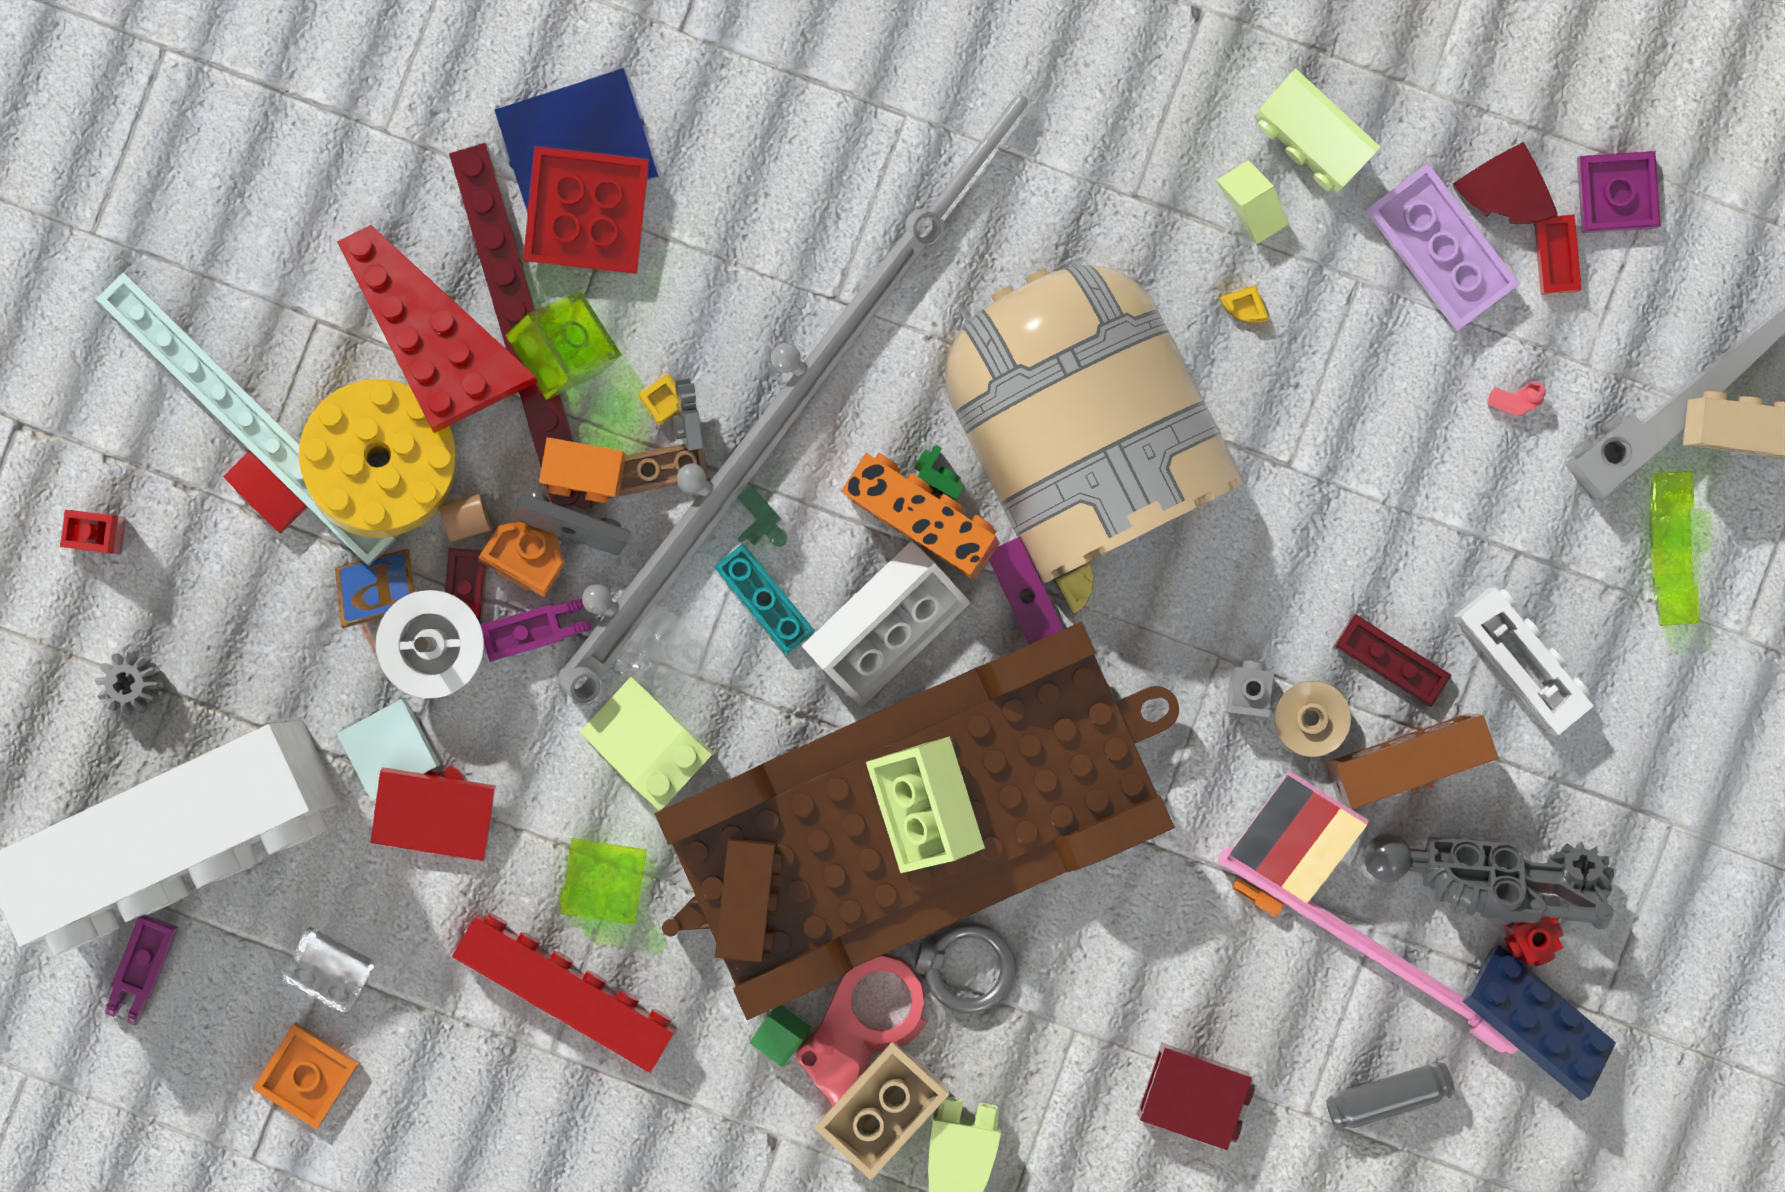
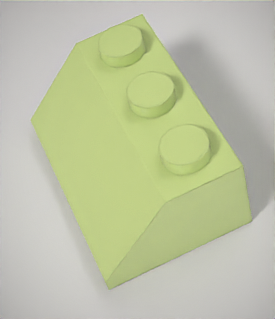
(1315, 132)
(925, 805)

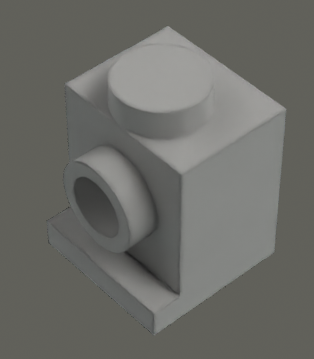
(1239, 700)

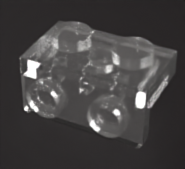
(328, 971)

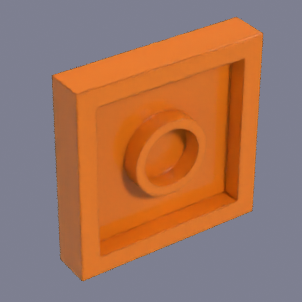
(306, 1075)

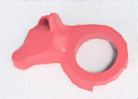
(843, 1044)

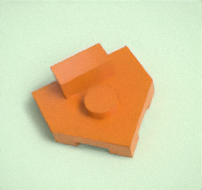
(524, 556)

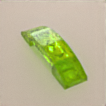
(1672, 548)

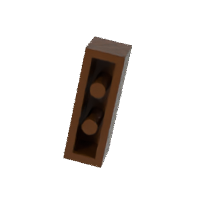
(747, 900)

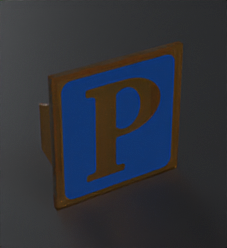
(371, 590)

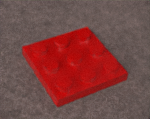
(586, 210)

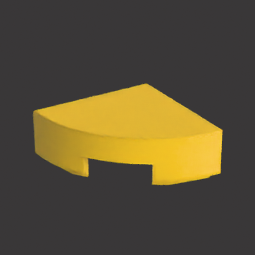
(1245, 305)

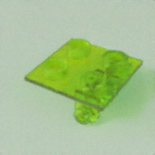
(603, 881)

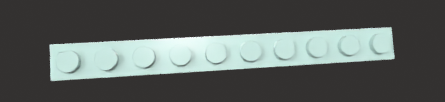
(222, 397)

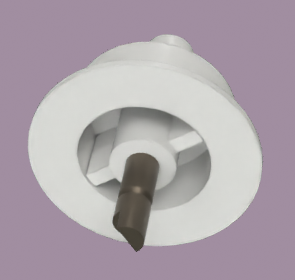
(429, 644)

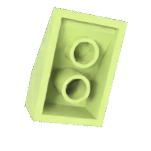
(646, 743)

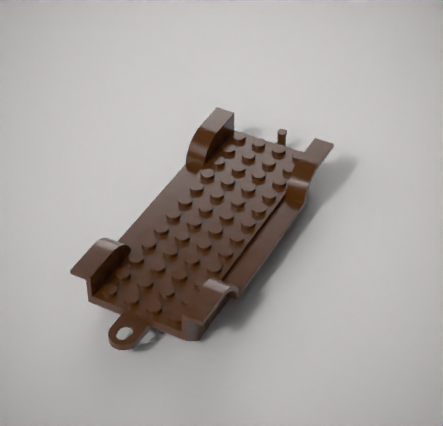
(1045, 775)

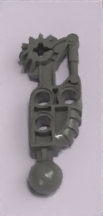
(1484, 883)

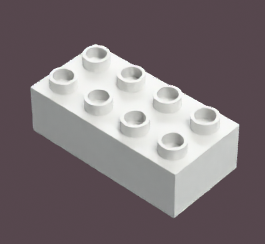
(149, 837)

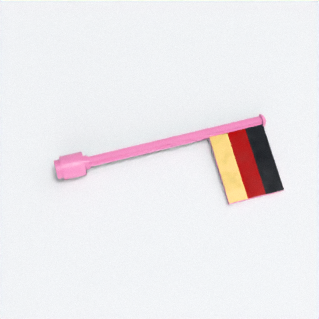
(1292, 853)

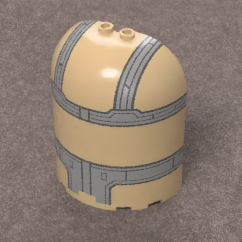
(1083, 415)

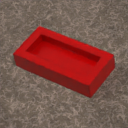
(1558, 255)

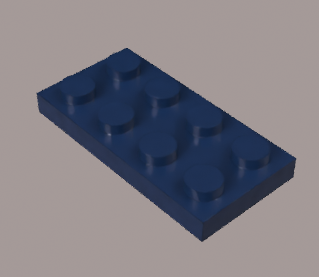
(1539, 1022)

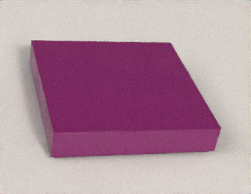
(1618, 192)

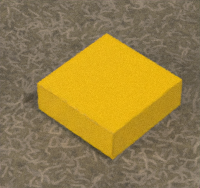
(660, 399)

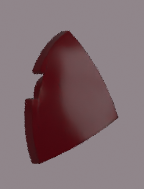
(1509, 187)

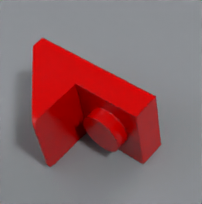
(93, 532)

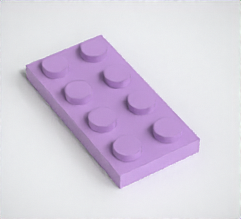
(1442, 247)

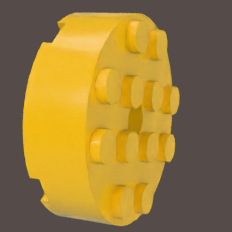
(370, 420)

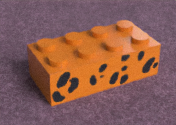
(920, 516)

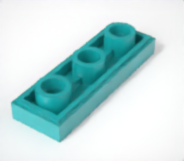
(781, 616)

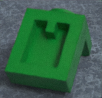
(941, 481)

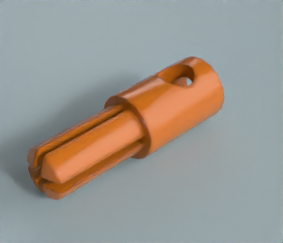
(1259, 897)

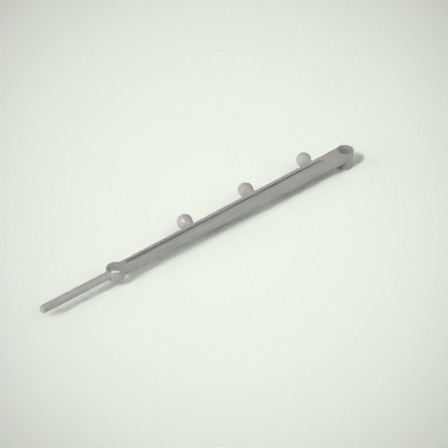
(718, 495)

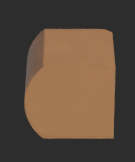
(466, 518)

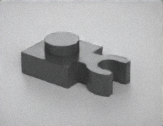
(687, 423)

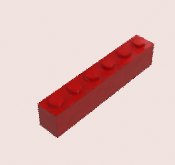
(565, 992)

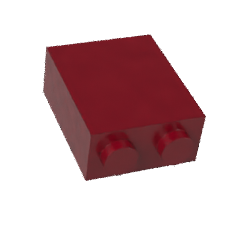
(1196, 1096)

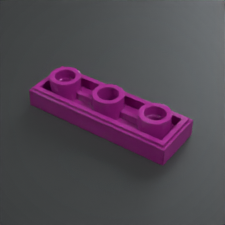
(1018, 573)

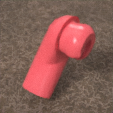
(1519, 402)

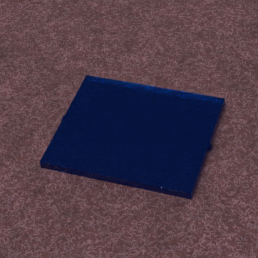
(581, 117)

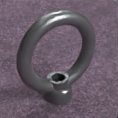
(930, 959)

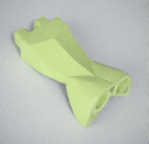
(962, 1149)

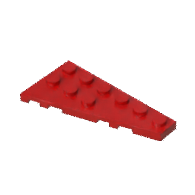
(439, 347)

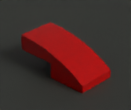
(265, 492)

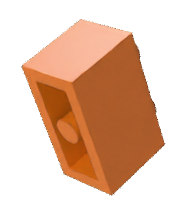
(582, 469)

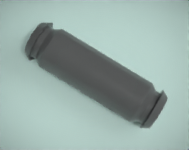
(1390, 1096)

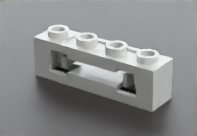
(1564, 708)

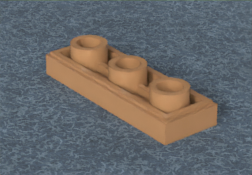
(667, 464)

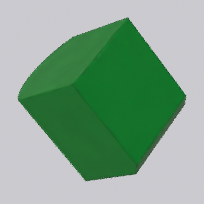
(780, 1035)

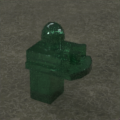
(766, 521)

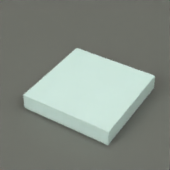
(389, 741)

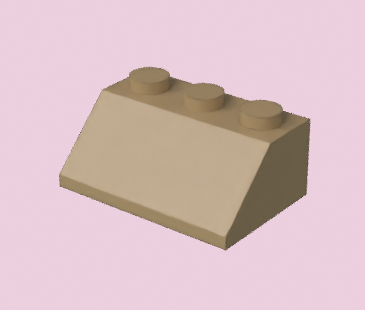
(882, 1110)

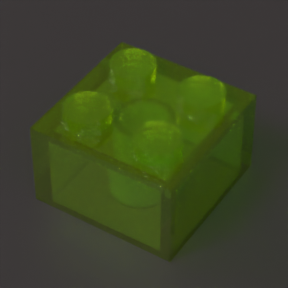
(563, 344)

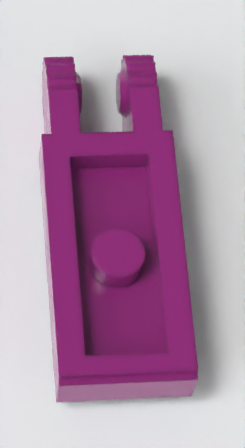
(530, 630)
(141, 965)

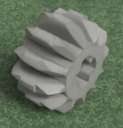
(117, 676)

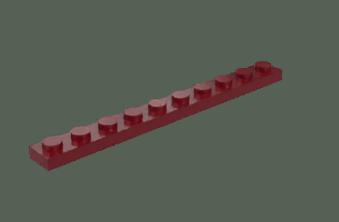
(508, 289)

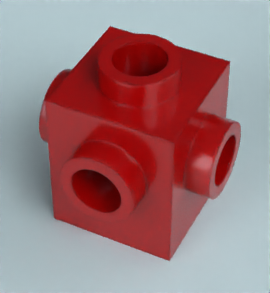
(1520, 940)

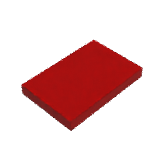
(432, 814)

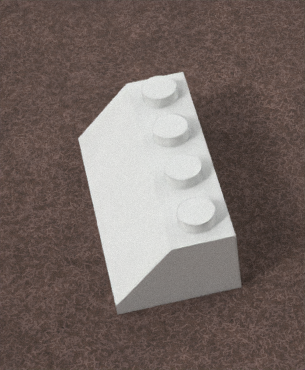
(886, 624)

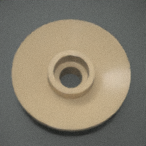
(1331, 724)

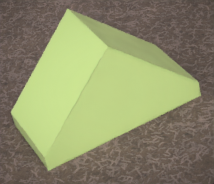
(1253, 201)

